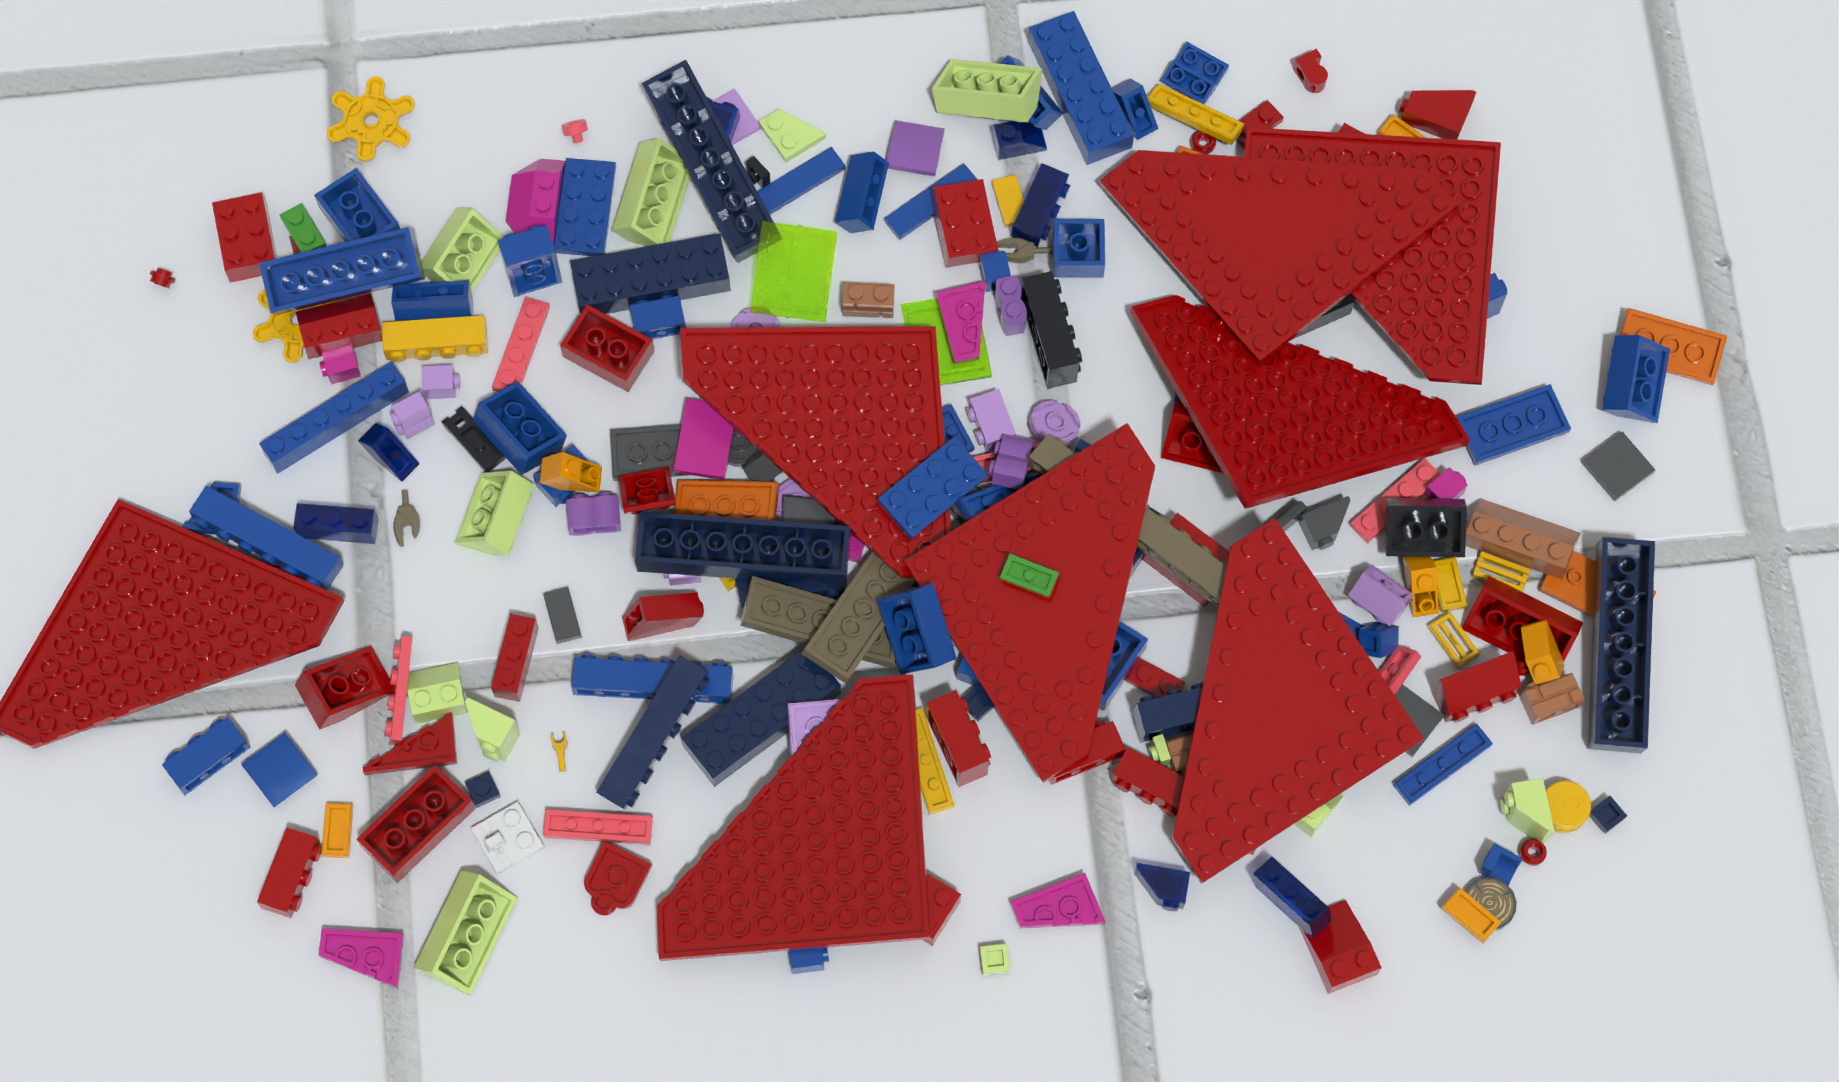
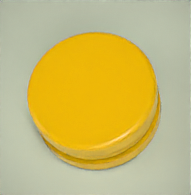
(1568, 806)

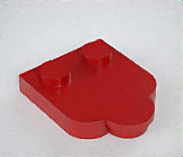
(615, 879)

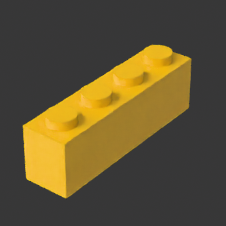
(435, 338)

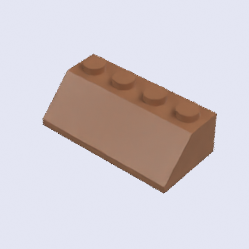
(1521, 538)

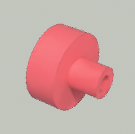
(575, 129)

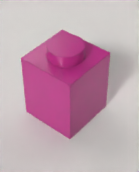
(340, 364)
(1447, 486)

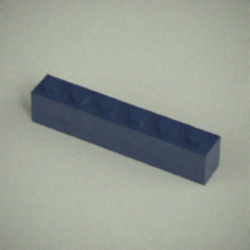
(653, 732)

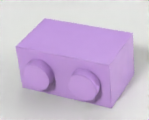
(990, 419)
(1380, 595)

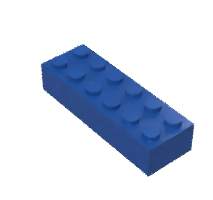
(1080, 88)
(342, 271)

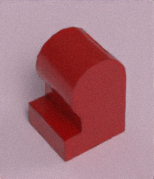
(1310, 71)

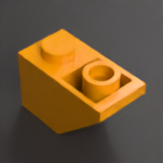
(570, 473)
(1421, 580)

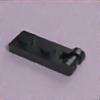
(473, 440)

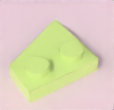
(790, 134)

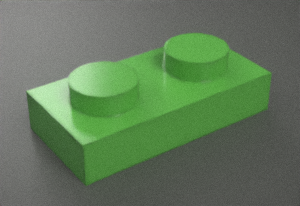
(302, 229)
(1029, 576)

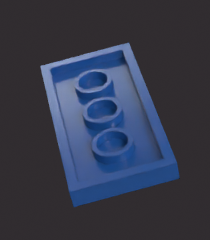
(585, 207)
(1514, 424)
(932, 488)

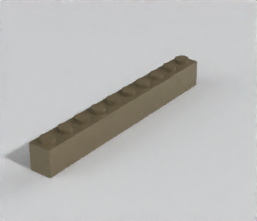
(1157, 538)

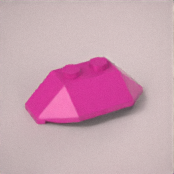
(536, 196)

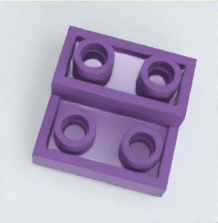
(915, 148)

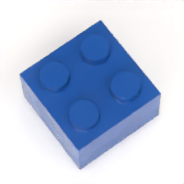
(1078, 248)

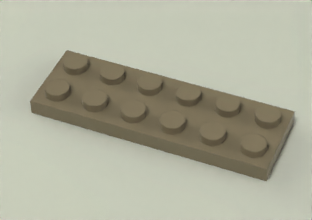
(798, 615)
(854, 619)

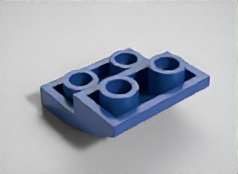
(1195, 73)
(279, 769)

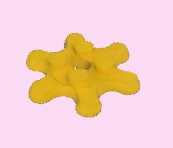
(370, 104)
(281, 328)

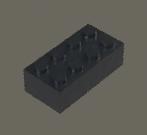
(1050, 329)

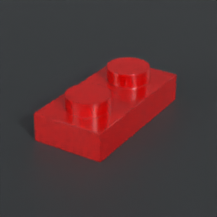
(1261, 117)
(1153, 679)

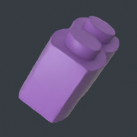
(1010, 305)
(1011, 461)
(593, 514)

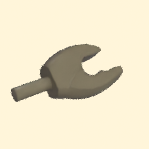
(1025, 249)
(405, 516)

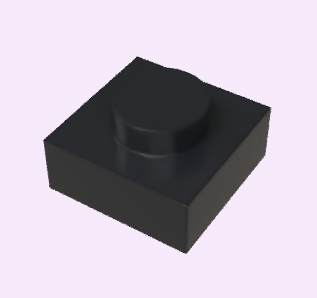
(757, 172)

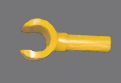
(559, 748)

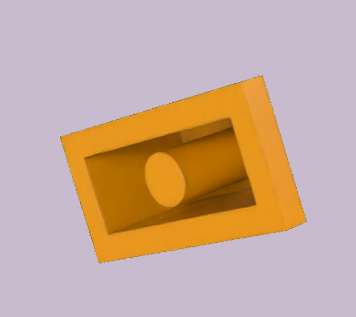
(1541, 652)

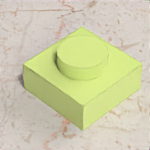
(1159, 751)
(994, 959)

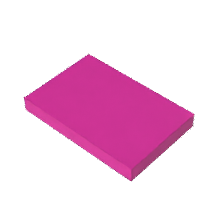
(703, 442)

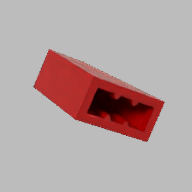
(1438, 111)
(662, 614)

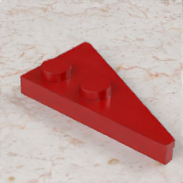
(428, 748)

